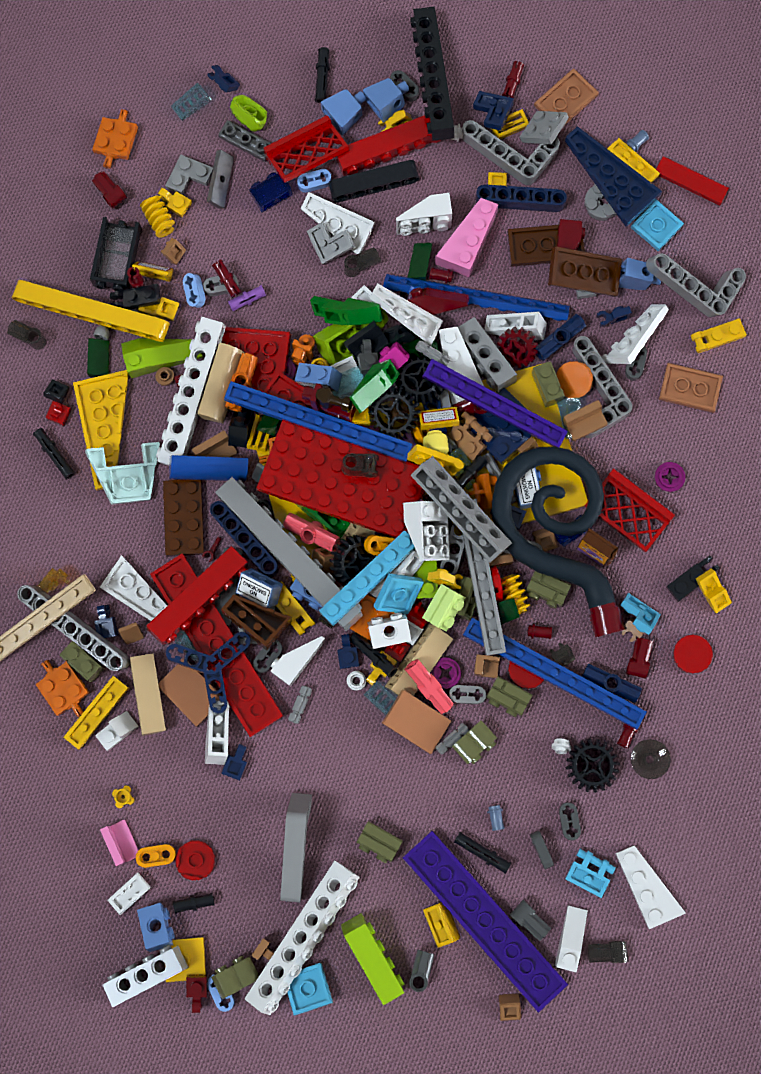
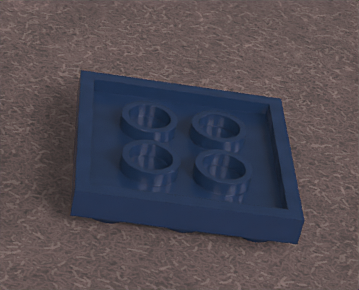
(505, 436)

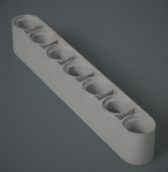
(80, 633)

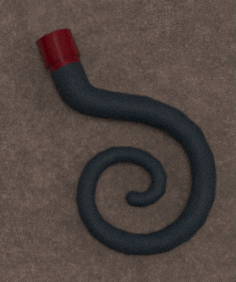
(600, 598)

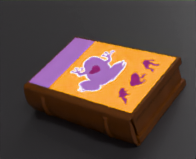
(597, 548)

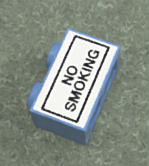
(325, 375)
(527, 487)
(259, 588)

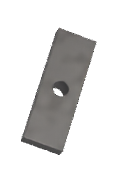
(236, 135)
(220, 179)

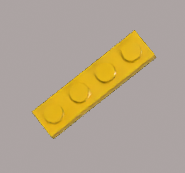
(96, 712)

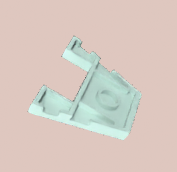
(126, 482)

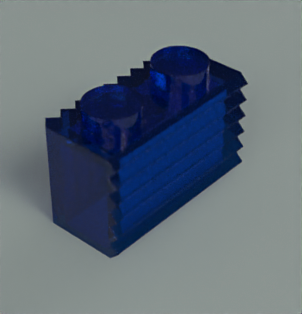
(270, 191)

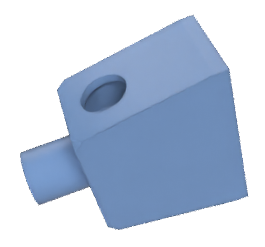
(386, 97)
(343, 109)
(636, 276)

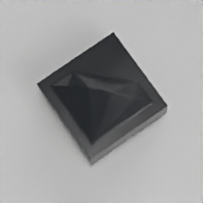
(56, 391)

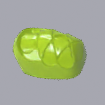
(248, 112)

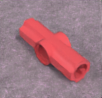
(311, 532)
(429, 686)

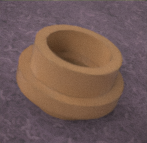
(167, 381)

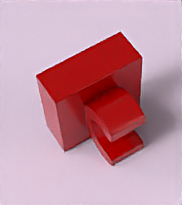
(58, 413)
(416, 614)
(397, 651)

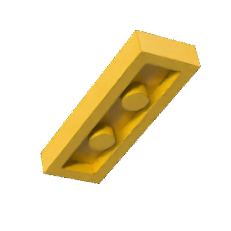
(634, 160)

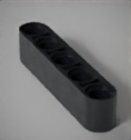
(373, 181)

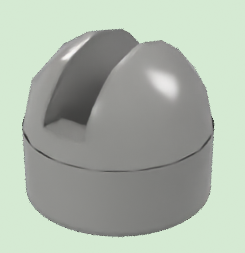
(101, 332)

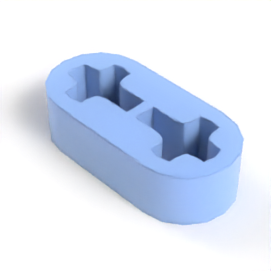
(314, 180)
(194, 290)
(217, 998)

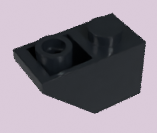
(240, 428)

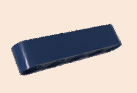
(528, 193)
(239, 531)

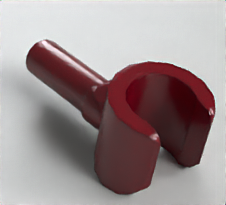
(212, 550)

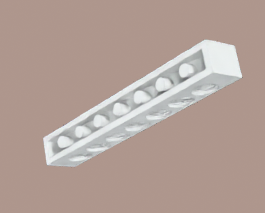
(203, 327)
(292, 942)

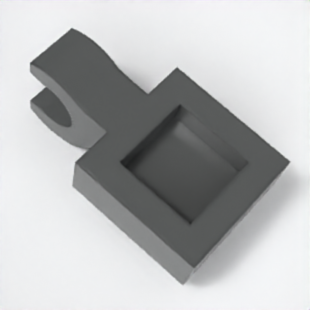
(366, 358)

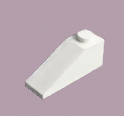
(529, 321)
(294, 662)
(217, 736)
(571, 939)

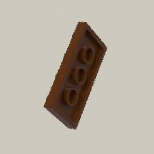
(533, 245)
(584, 271)
(183, 517)

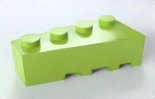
(372, 959)

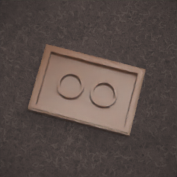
(568, 95)
(690, 387)
(188, 692)
(416, 721)

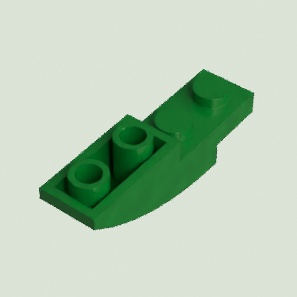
(346, 313)

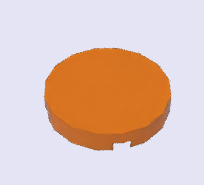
(575, 379)

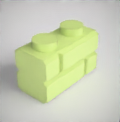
(444, 607)

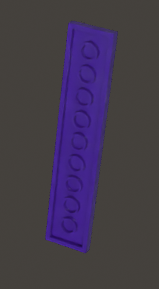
(485, 921)

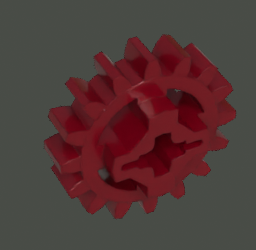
(521, 341)

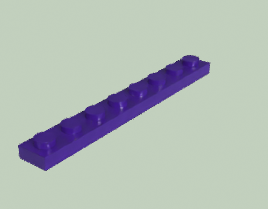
(494, 403)

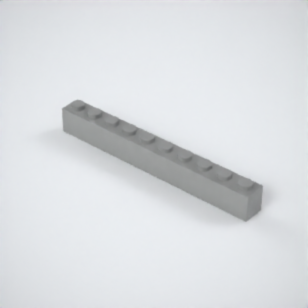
(283, 547)

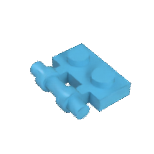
(588, 879)

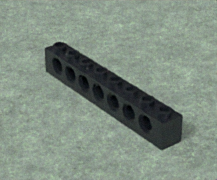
(433, 74)

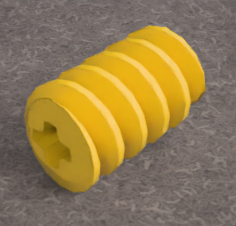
(157, 216)
(513, 592)

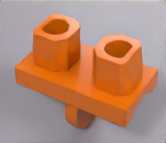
(303, 349)
(482, 490)

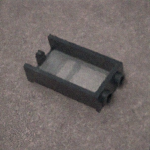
(115, 255)

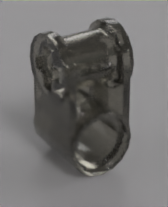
(364, 465)

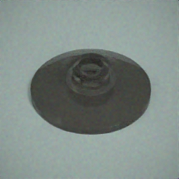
(660, 757)

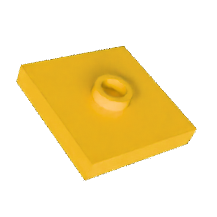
(194, 955)

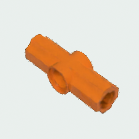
(244, 371)

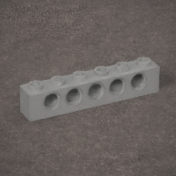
(461, 509)

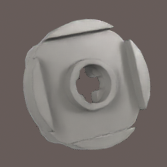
(593, 205)

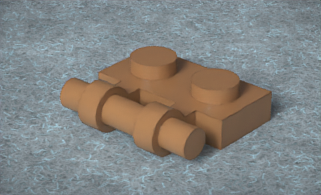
(466, 440)

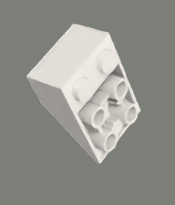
(427, 215)
(427, 530)

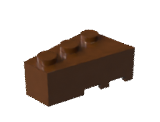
(258, 622)

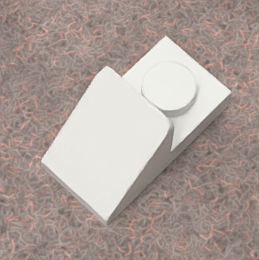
(116, 730)

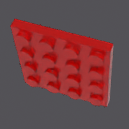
(269, 348)

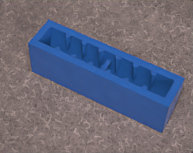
(208, 468)

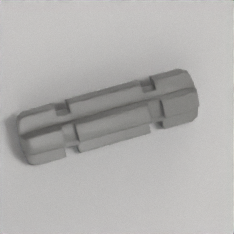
(432, 353)
(300, 704)
(452, 738)

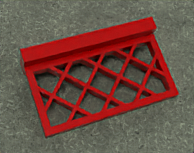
(300, 140)
(642, 500)

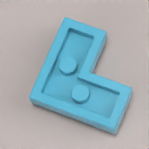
(645, 616)

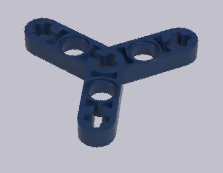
(202, 666)

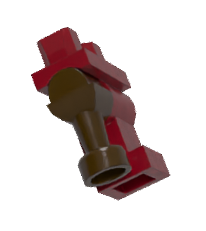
(325, 402)

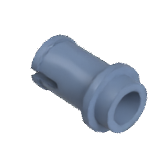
(638, 140)
(496, 817)

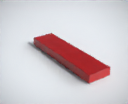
(691, 181)

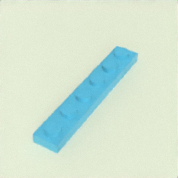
(367, 578)

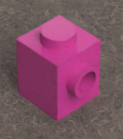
(396, 354)

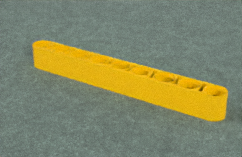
(91, 310)

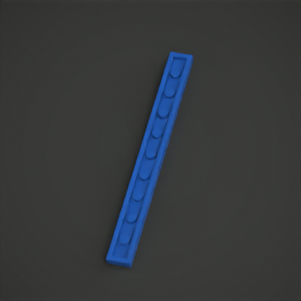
(482, 298)
(316, 421)
(563, 678)

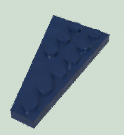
(618, 182)

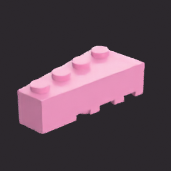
(466, 242)

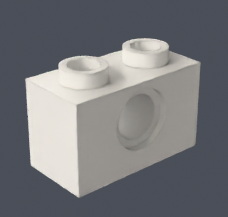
(399, 635)

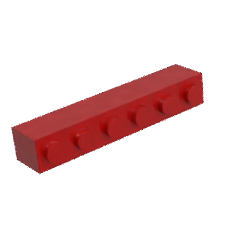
(385, 146)
(197, 596)

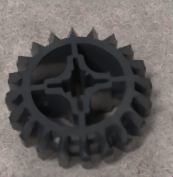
(408, 376)
(402, 413)
(345, 557)
(598, 772)

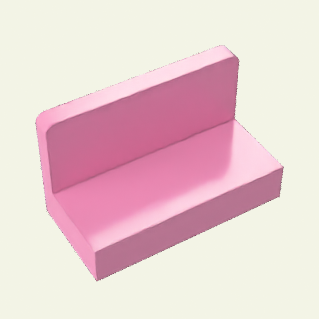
(120, 842)

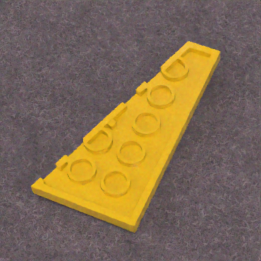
(102, 413)

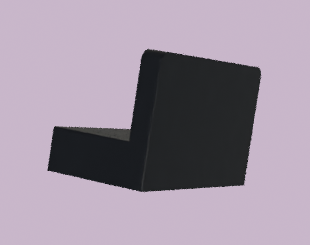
(372, 332)

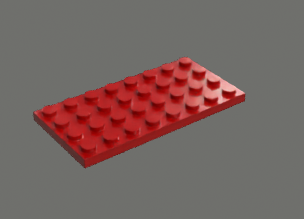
(308, 472)

